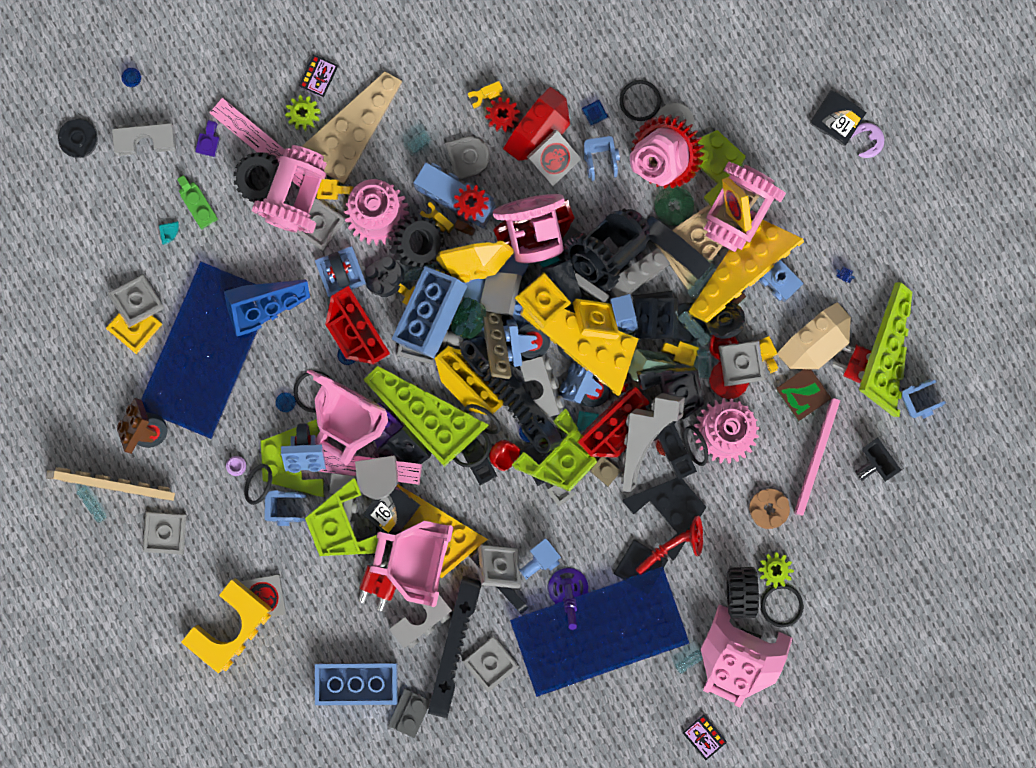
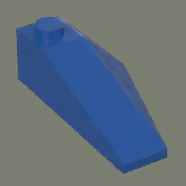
(255, 304)

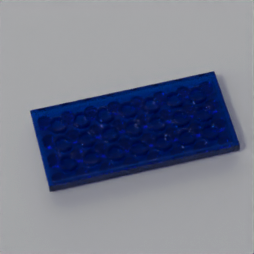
(199, 356)
(613, 630)

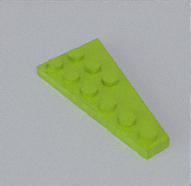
(888, 354)
(433, 421)

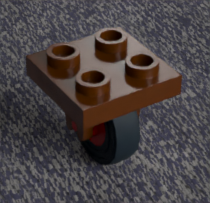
(140, 428)

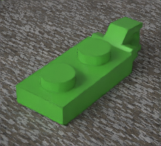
(196, 203)

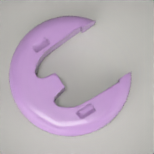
(876, 135)

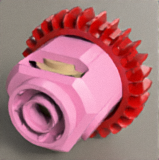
(666, 152)

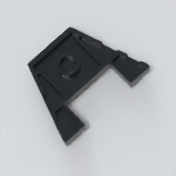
(676, 382)
(674, 502)

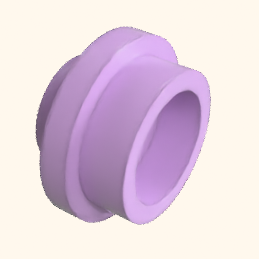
(236, 466)

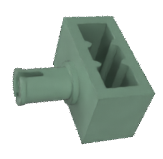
(648, 361)

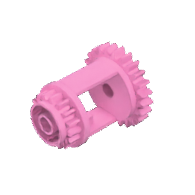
(757, 184)
(273, 208)
(374, 210)
(718, 439)

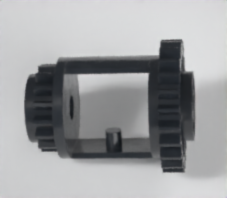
(595, 260)

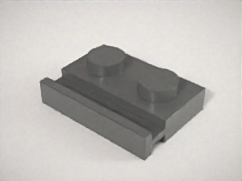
(409, 713)

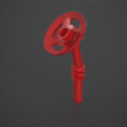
(694, 536)

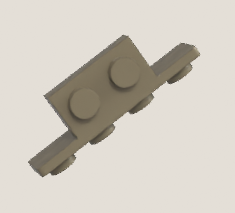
(496, 345)

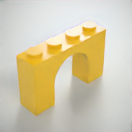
(252, 613)

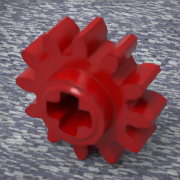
(503, 107)
(464, 198)

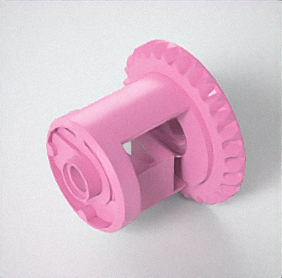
(545, 226)

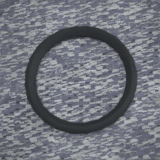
(645, 83)
(296, 391)
(488, 413)
(703, 442)
(481, 459)
(246, 488)
(782, 624)

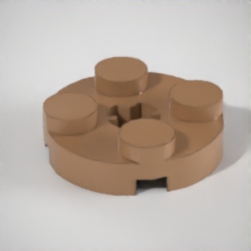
(758, 513)

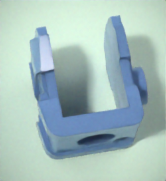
(599, 145)
(911, 410)
(271, 503)

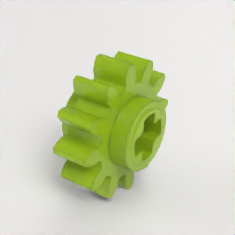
(309, 117)
(783, 568)

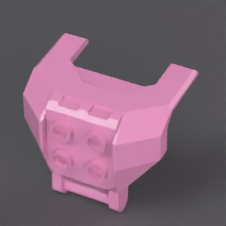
(346, 418)
(415, 560)
(740, 660)

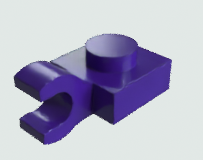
(208, 143)

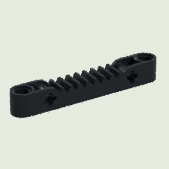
(541, 434)
(440, 700)

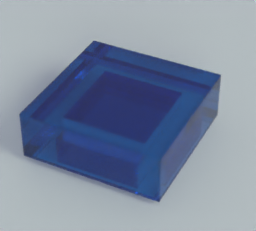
(594, 113)

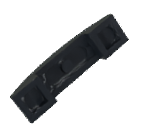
(677, 248)
(674, 450)
(473, 452)

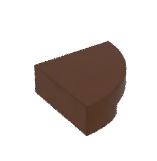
(464, 228)

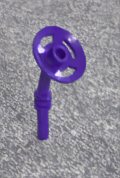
(568, 592)

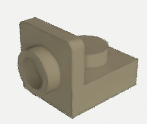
(605, 471)

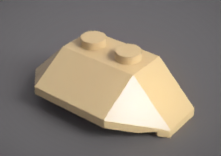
(818, 340)

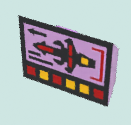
(318, 76)
(704, 737)

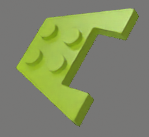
(717, 154)
(272, 457)
(565, 464)
(332, 529)

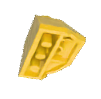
(475, 260)
(465, 382)

